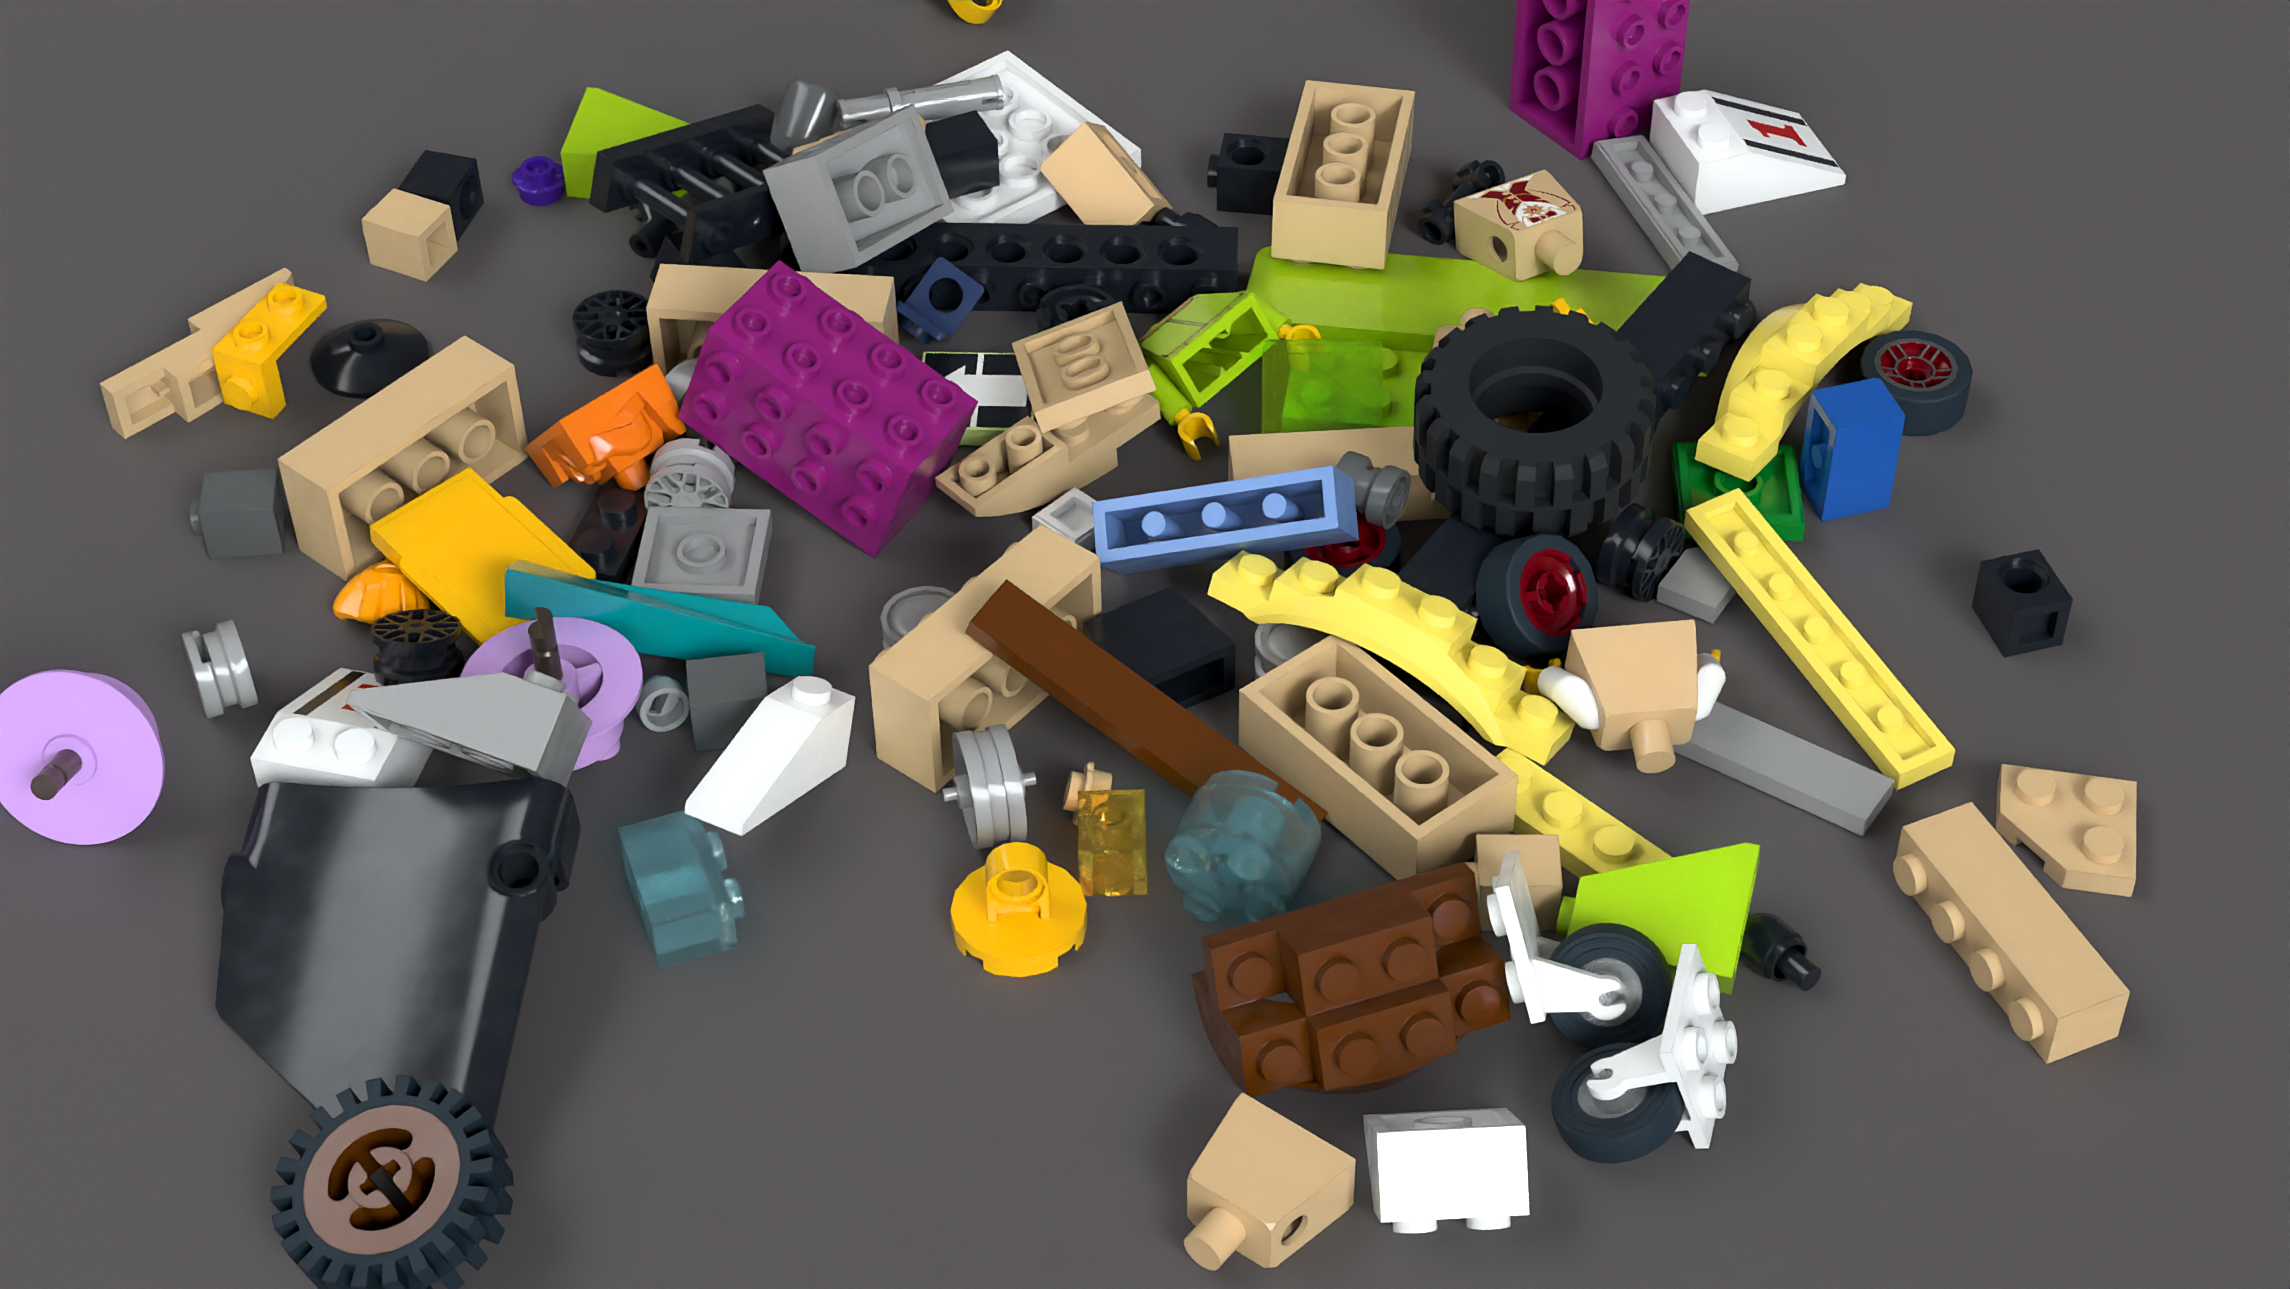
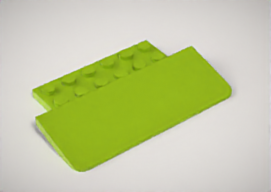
(1421, 295)

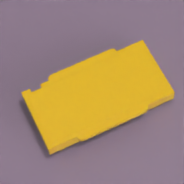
(461, 542)

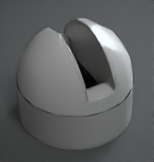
(670, 703)

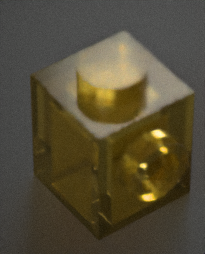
(1112, 856)

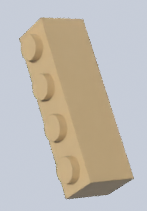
(1294, 451)
(2010, 933)

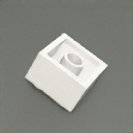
(1447, 1168)

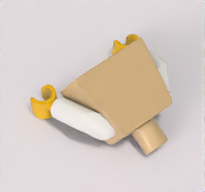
(1634, 687)

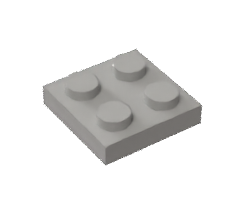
(705, 552)

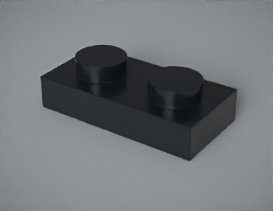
(611, 532)

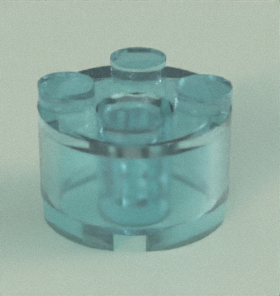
(1241, 849)

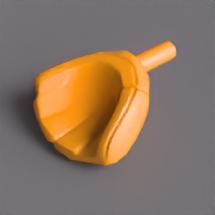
(378, 592)

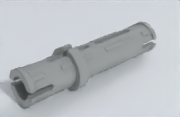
(930, 101)

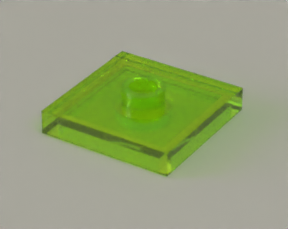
(1321, 385)

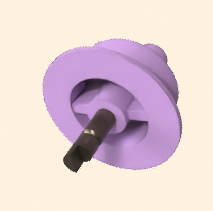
(585, 656)

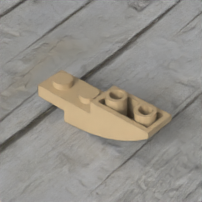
(183, 374)
(1035, 468)

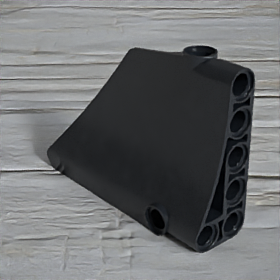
(390, 930)

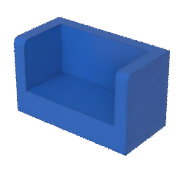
(1850, 449)

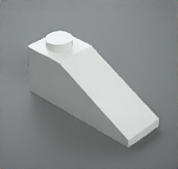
(777, 756)

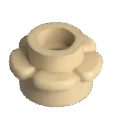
(1089, 780)

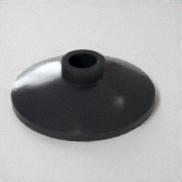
(367, 356)

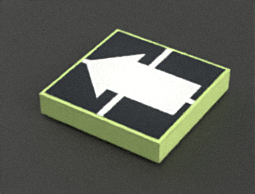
(992, 381)

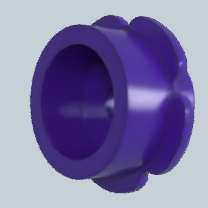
(539, 181)

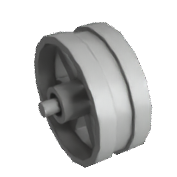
(989, 786)

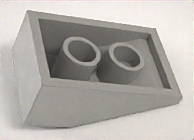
(858, 192)
(486, 719)

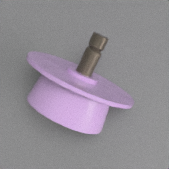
(78, 756)

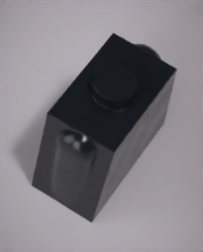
(1168, 646)

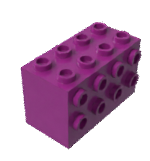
(1595, 66)
(825, 408)

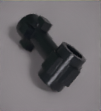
(1438, 222)

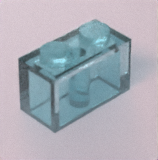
(680, 887)

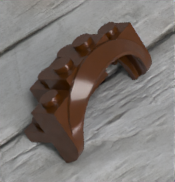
(1362, 984)

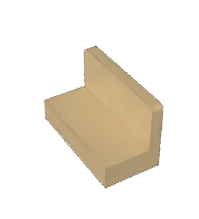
(1102, 179)

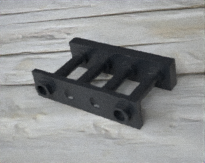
(690, 160)

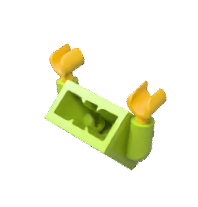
(1204, 349)

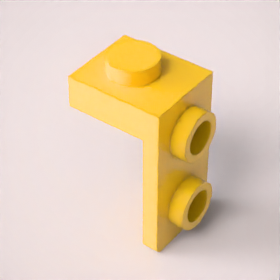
(249, 351)

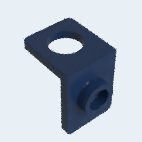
(925, 320)

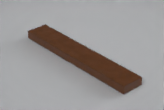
(1111, 694)

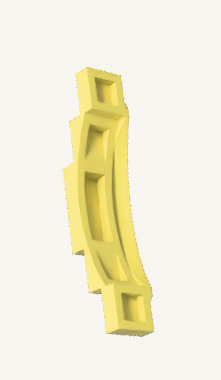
(1783, 365)
(1410, 630)

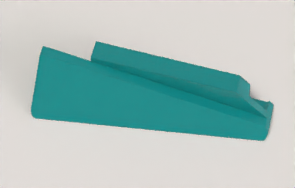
(660, 620)

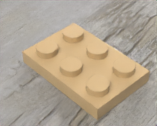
(1083, 368)

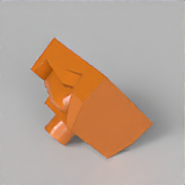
(611, 435)

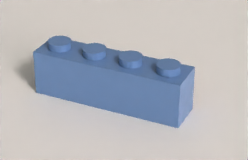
(1225, 518)

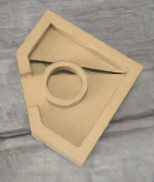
(2073, 824)

